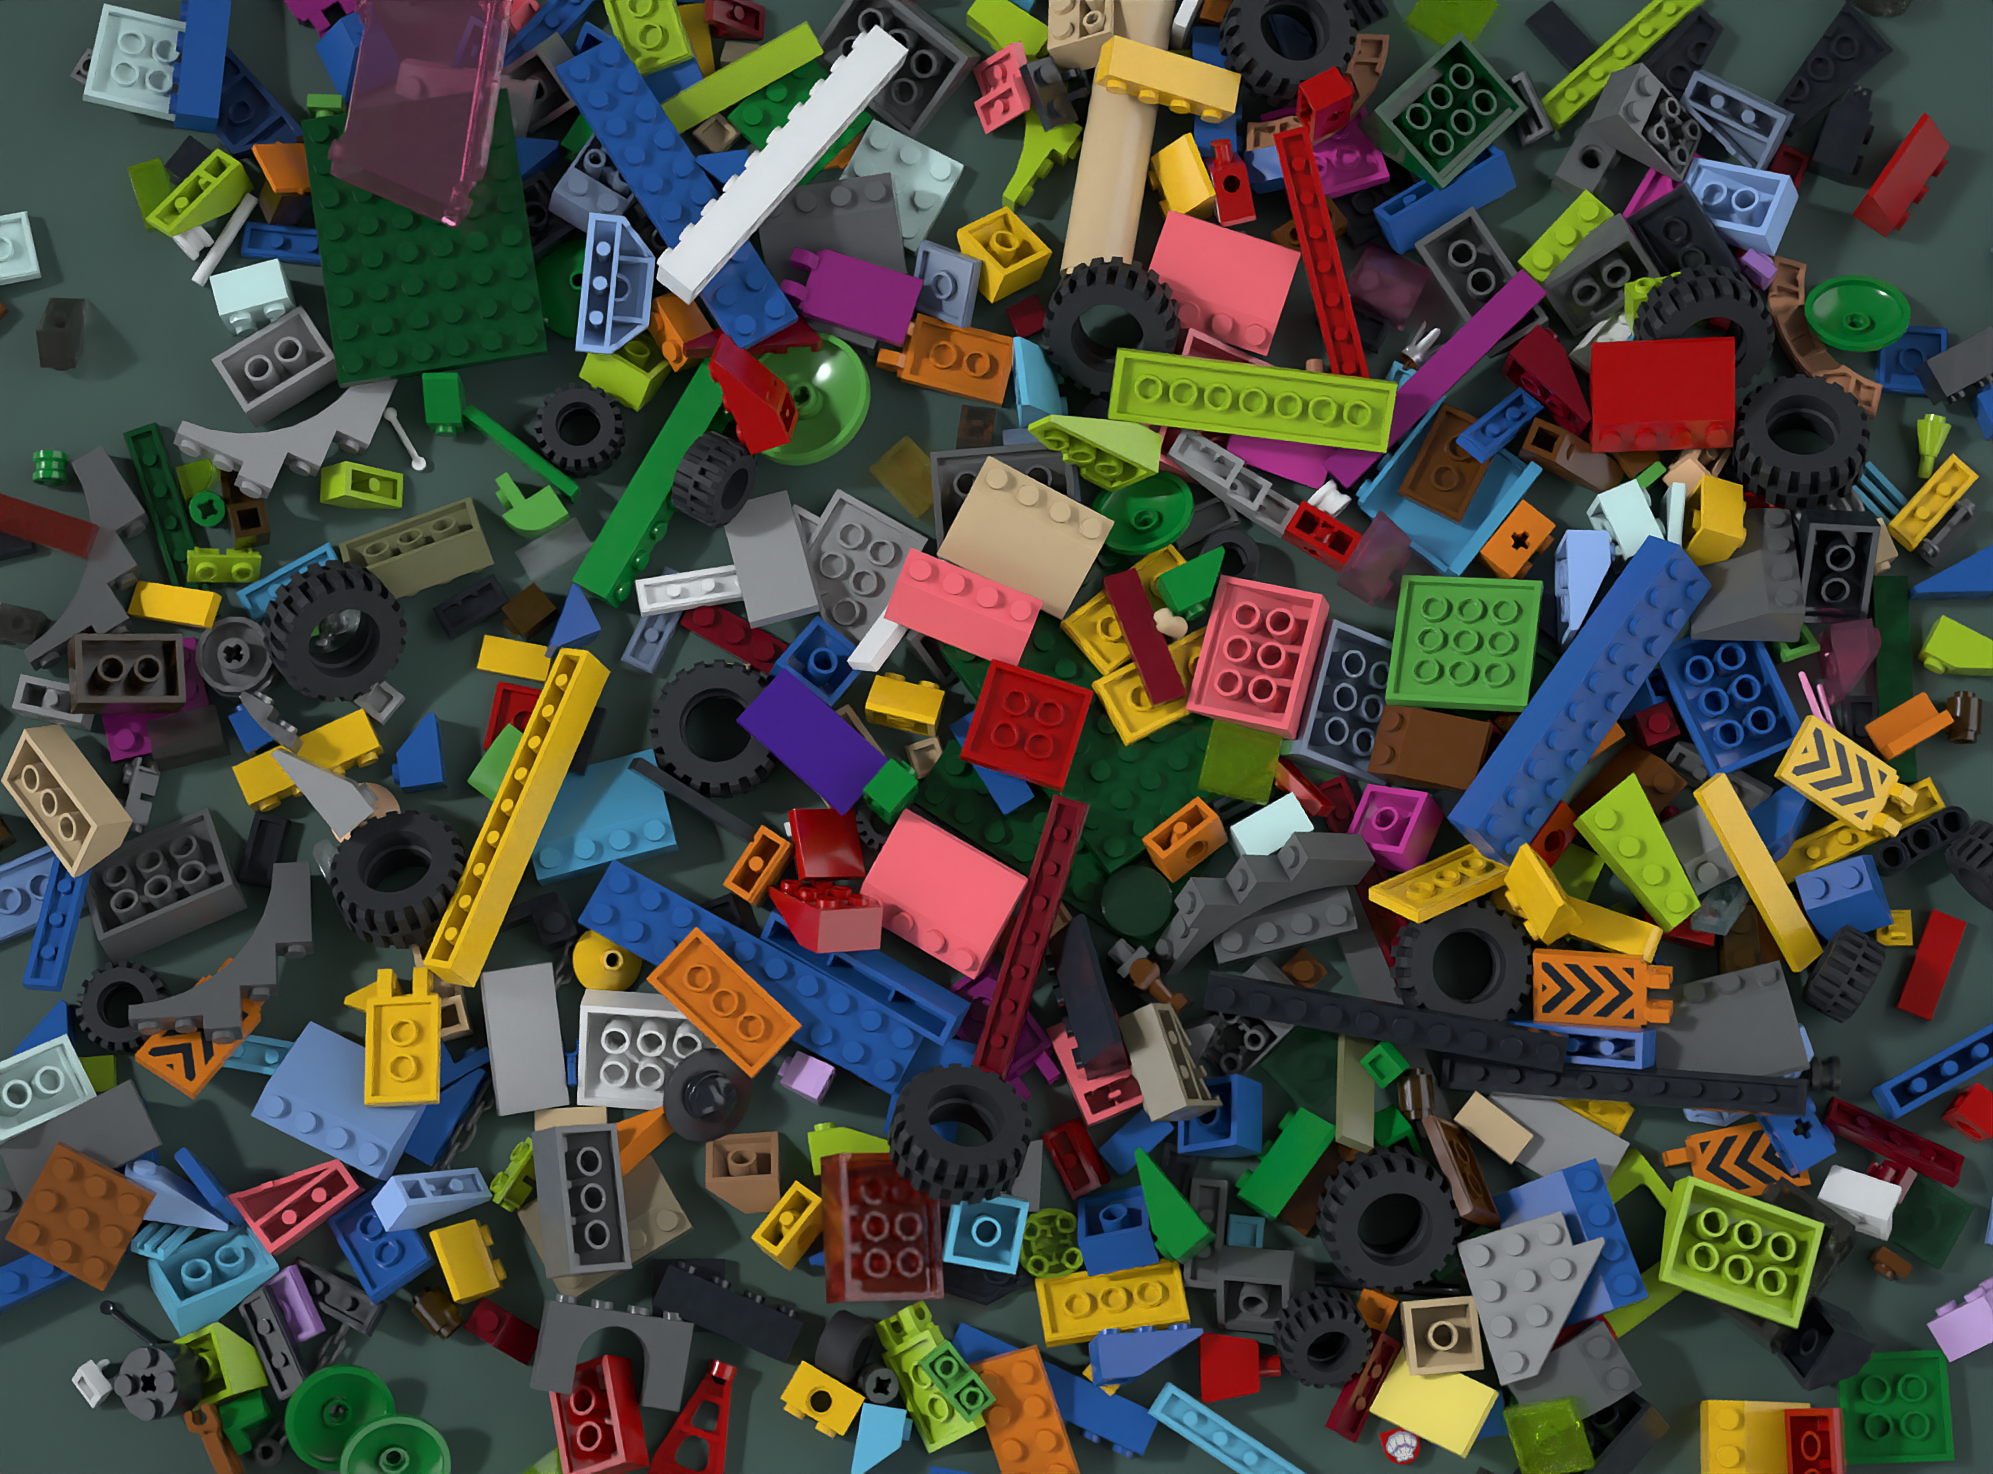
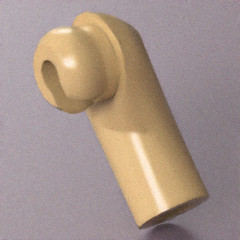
(1173, 627)

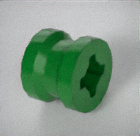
(50, 467)
(204, 502)

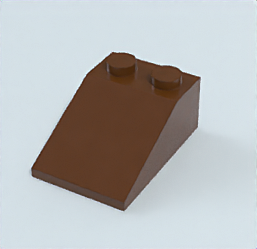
(1428, 749)

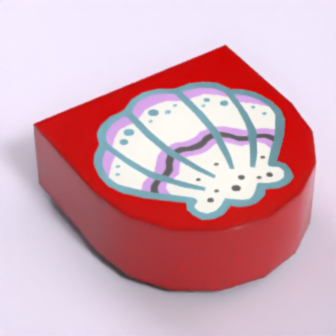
(1399, 1445)

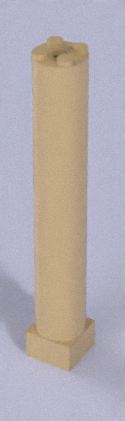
(1115, 151)

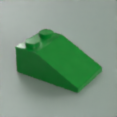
(1172, 1218)

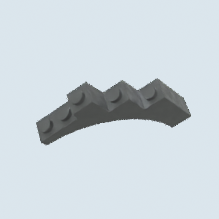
(109, 562)
(1256, 881)
(252, 974)

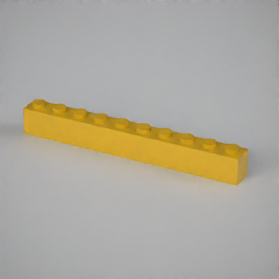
(516, 817)

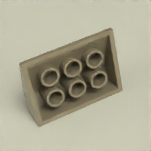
(652, 1217)

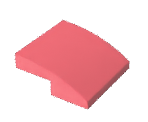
(1002, 87)

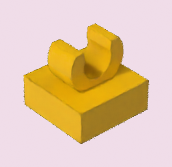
(1896, 934)

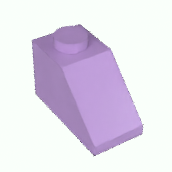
(807, 1076)

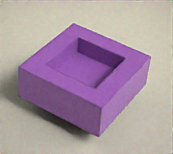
(1758, 268)

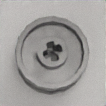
(218, 654)

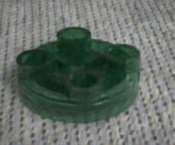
(1136, 901)

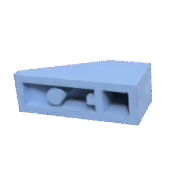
(427, 1197)
(175, 1199)

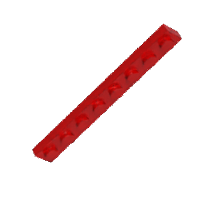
(1320, 252)

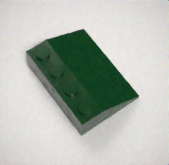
(1443, 113)

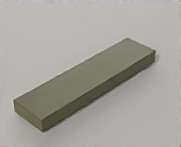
(1354, 1094)

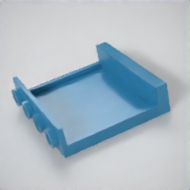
(1433, 538)

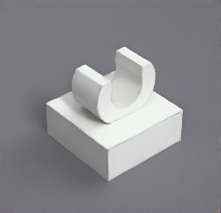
(93, 1383)

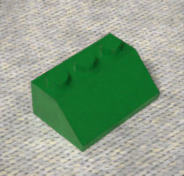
(1285, 1163)

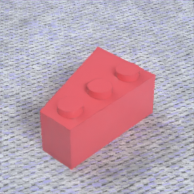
(297, 1204)

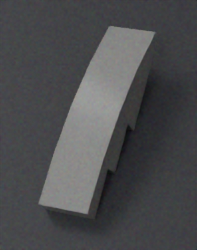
(1231, 482)

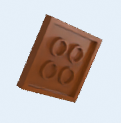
(81, 1216)

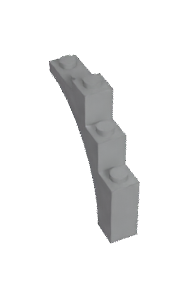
(303, 447)

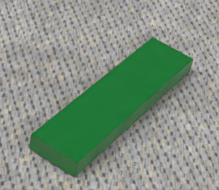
(522, 453)

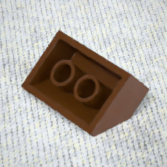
(1654, 775)

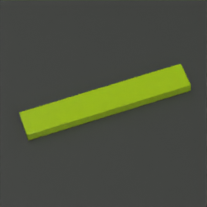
(1617, 53)
(742, 77)

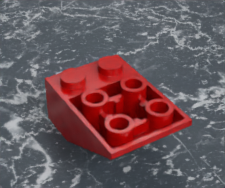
(754, 396)
(828, 916)

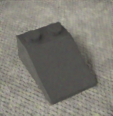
(1593, 276)
(1583, 1366)

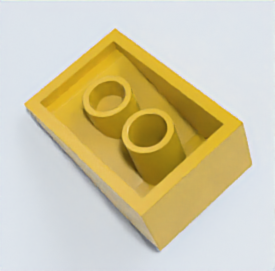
(1540, 897)
(1744, 1436)

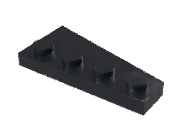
(1685, 51)
(1837, 62)

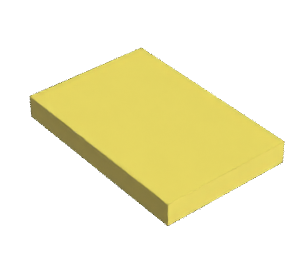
(1436, 1407)

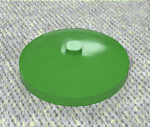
(830, 396)

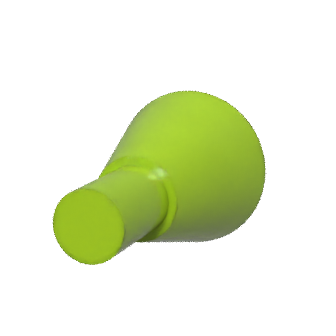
(1931, 436)

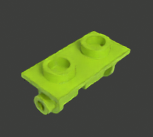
(234, 567)
(510, 1183)

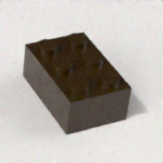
(126, 673)

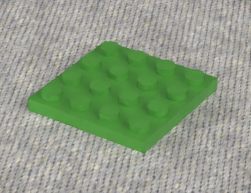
(1464, 643)

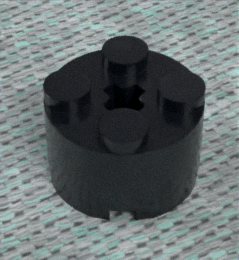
(160, 1381)

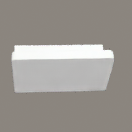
(1861, 1200)

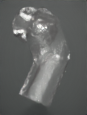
(335, 624)

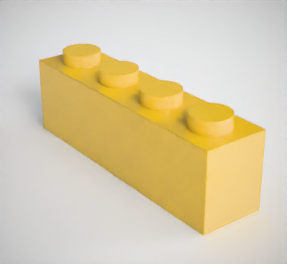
(1167, 79)
(334, 746)

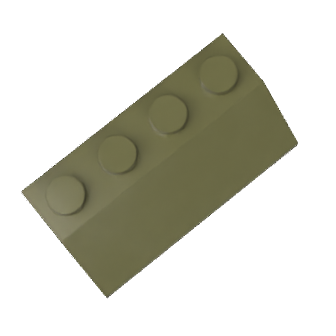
(423, 549)

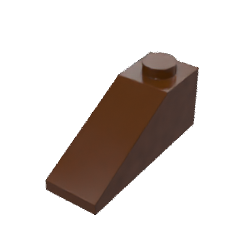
(1302, 1206)

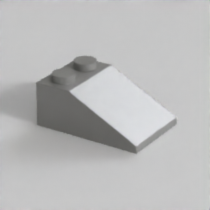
(333, 795)

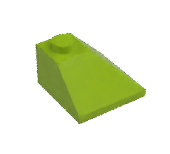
(228, 1362)

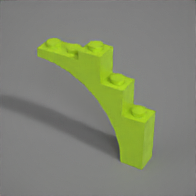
(1001, 25)

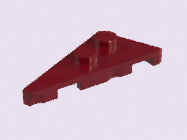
(795, 335)

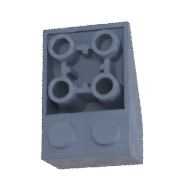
(591, 186)

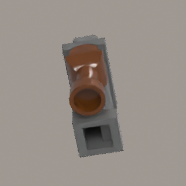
(1144, 977)

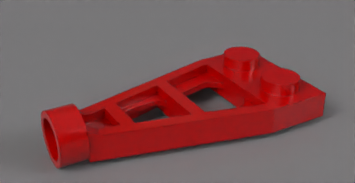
(664, 1459)

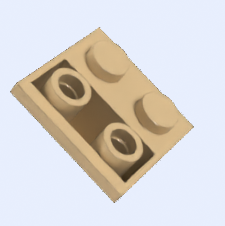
(1079, 31)

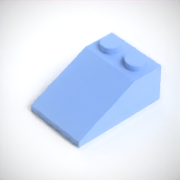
(1744, 202)
(1579, 570)

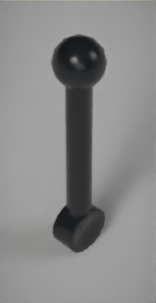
(108, 1308)

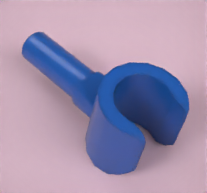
(571, 1061)

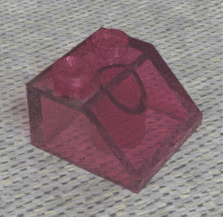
(1387, 284)
(1375, 559)
(1846, 655)

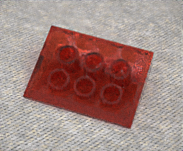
(878, 1233)

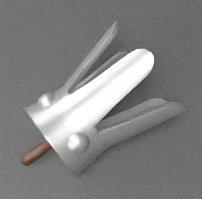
(1415, 354)

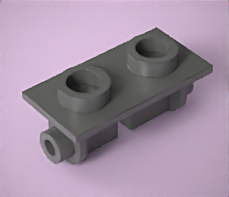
(1947, 532)
(138, 781)

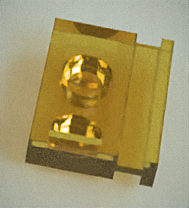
(907, 476)

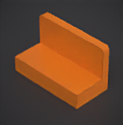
(1907, 726)

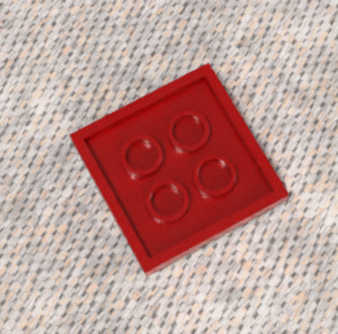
(1026, 725)

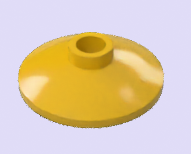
(591, 965)

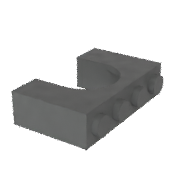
(569, 1324)

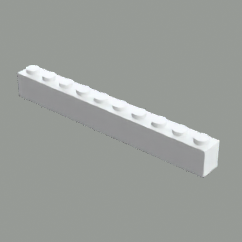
(781, 164)

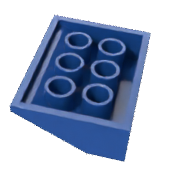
(1730, 701)
(1589, 1215)

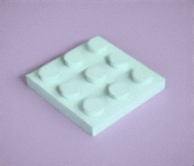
(134, 62)
(920, 175)

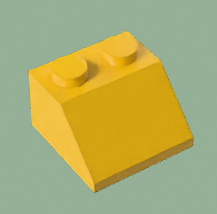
(1182, 180)
(1009, 253)
(1713, 520)
(905, 704)
(468, 1260)

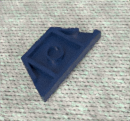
(250, 112)

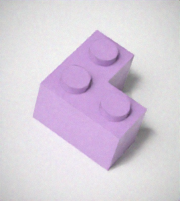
(1966, 1325)

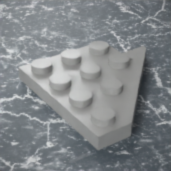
(853, 561)
(1526, 1289)

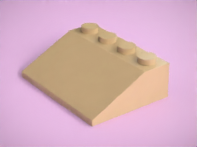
(1025, 536)

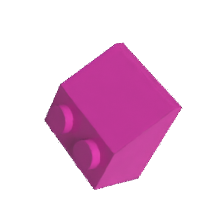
(1397, 825)

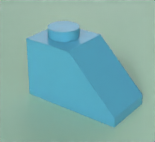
(879, 1435)

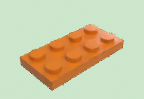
(724, 1002)
(1025, 1417)

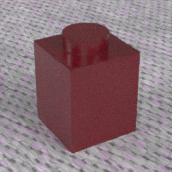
(1654, 727)

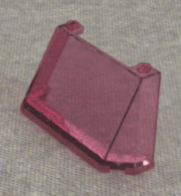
(424, 102)

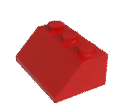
(1904, 178)
(600, 1420)
(1815, 1440)

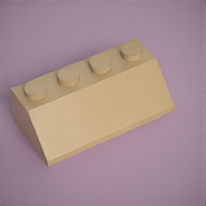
(65, 798)

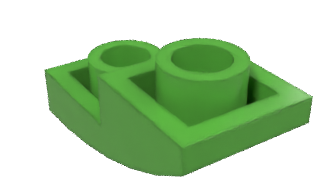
(495, 763)
(956, 1381)

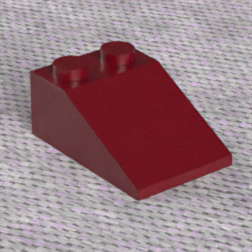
(1545, 373)

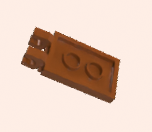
(217, 1444)

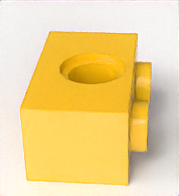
(791, 1226)
(844, 1404)

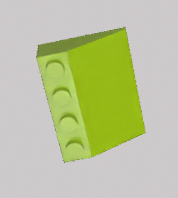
(1738, 1250)

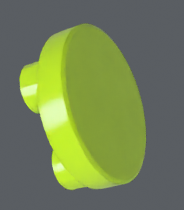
(1050, 1244)

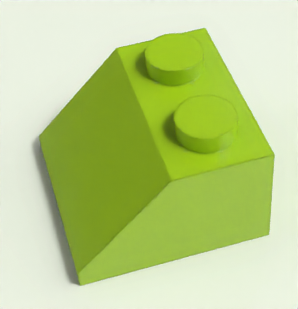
(629, 373)

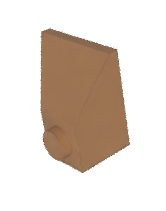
(745, 1170)

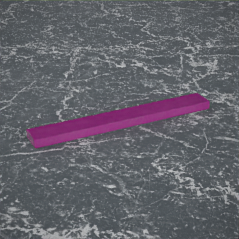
(1444, 370)

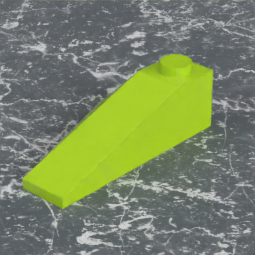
(1105, 450)

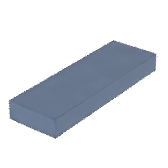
(651, 638)

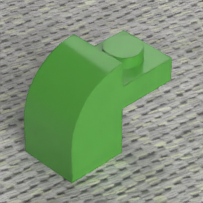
(531, 516)

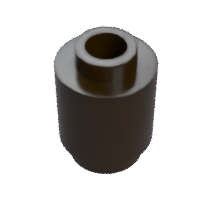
(1967, 717)
(1415, 1094)
(437, 1312)

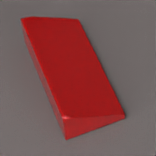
(1076, 1158)

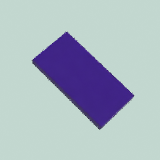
(812, 741)

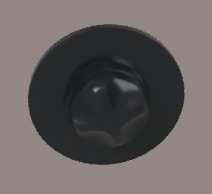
(706, 1096)

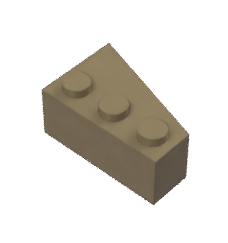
(1163, 1066)

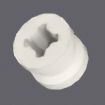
(193, 241)
(1330, 499)

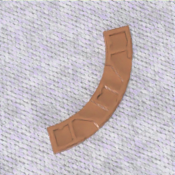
(1362, 70)
(1801, 346)

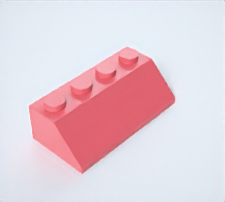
(962, 608)

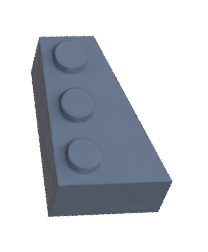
(1738, 119)

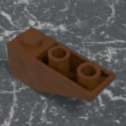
(1569, 457)

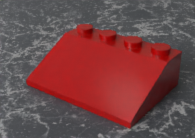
(1662, 394)

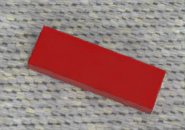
(1930, 965)

